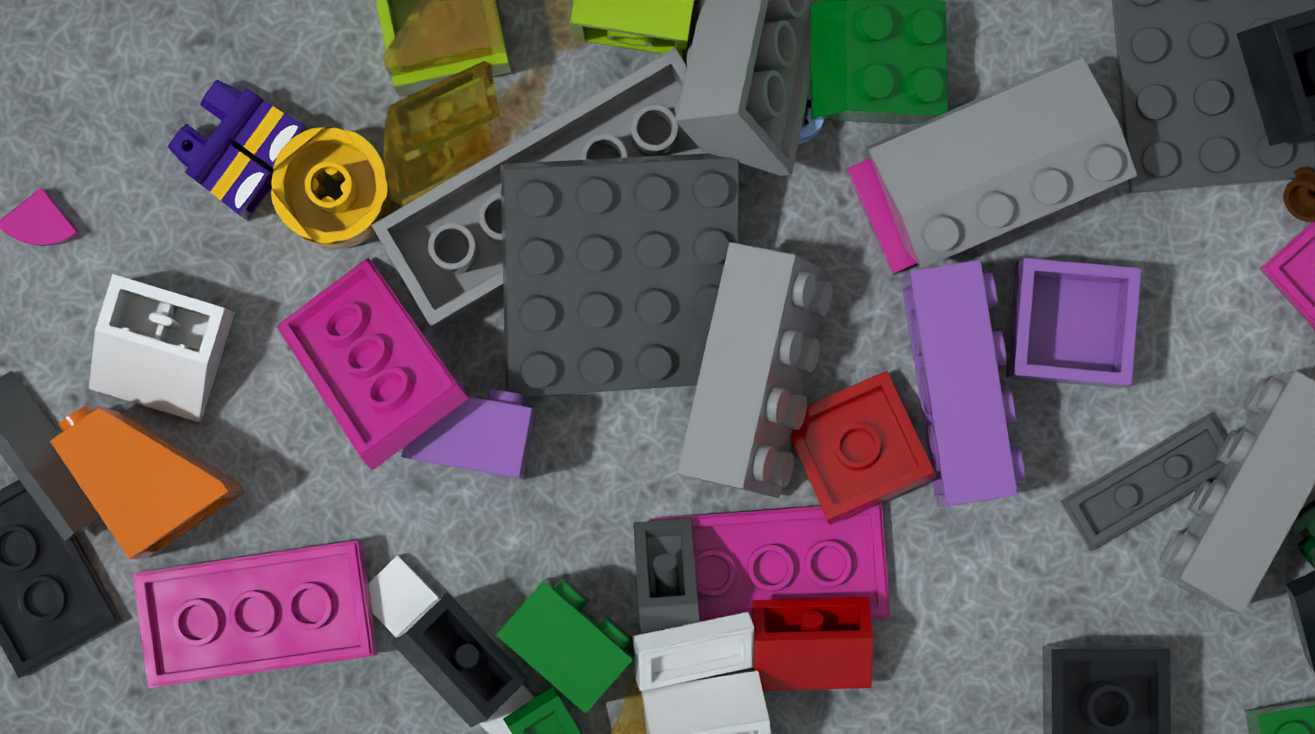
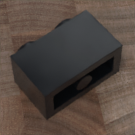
(459, 660)

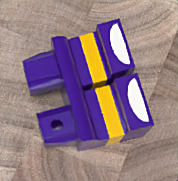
(218, 162)

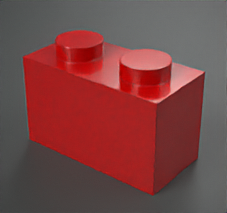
(813, 643)

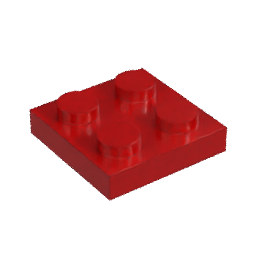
(860, 448)

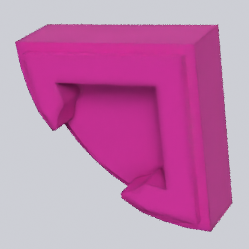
(38, 222)

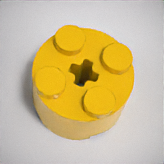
(298, 187)

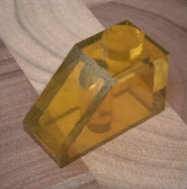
(444, 34)

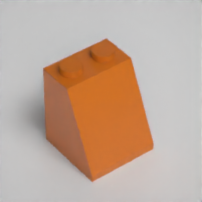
(139, 480)

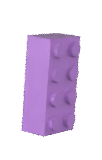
(960, 383)

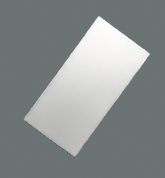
(693, 651)

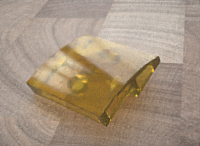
(439, 132)

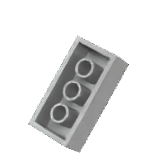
(755, 370)
(1252, 501)

